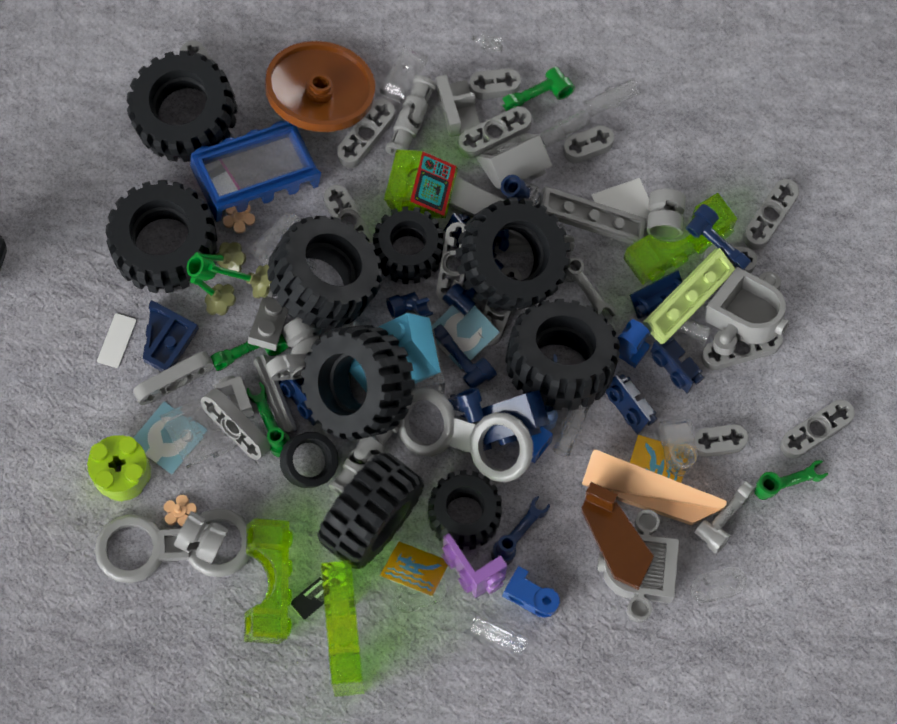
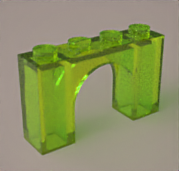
(342, 628)

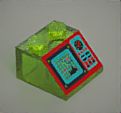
(420, 182)

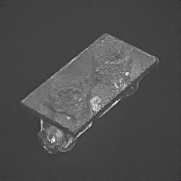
(266, 243)

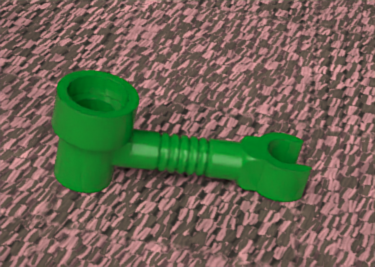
(556, 83)
(224, 358)
(274, 432)
(775, 483)

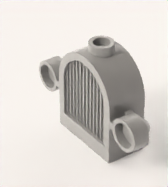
(747, 310)
(660, 577)

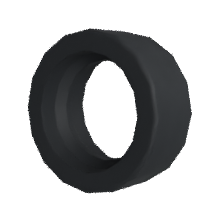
(328, 449)

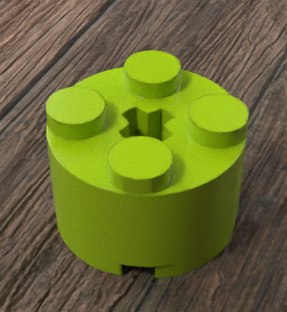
(117, 451)

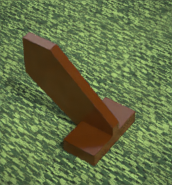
(616, 536)

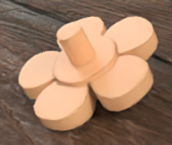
(238, 219)
(179, 511)

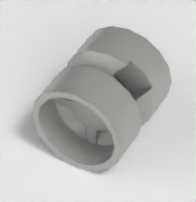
(666, 213)
(300, 336)
(201, 537)

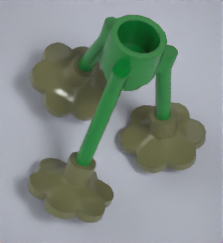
(229, 258)

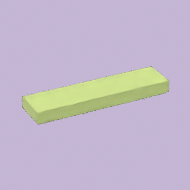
(689, 296)

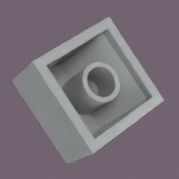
(519, 156)

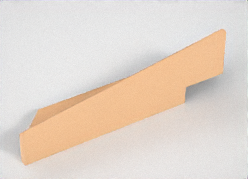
(651, 490)

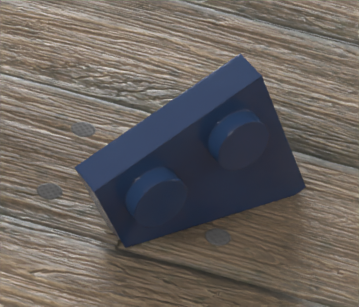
(167, 337)

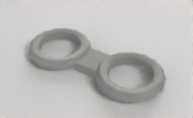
(468, 436)
(164, 547)

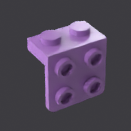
(485, 579)

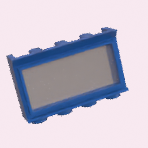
(253, 167)

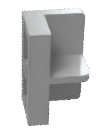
(456, 105)

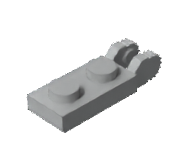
(268, 323)

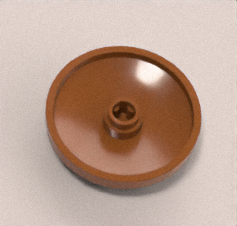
(320, 86)

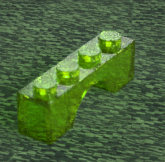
(652, 257)
(269, 544)

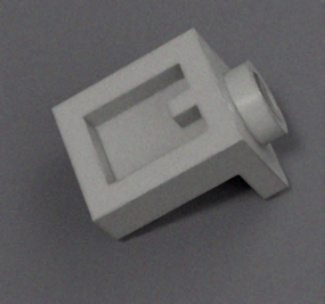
(231, 385)

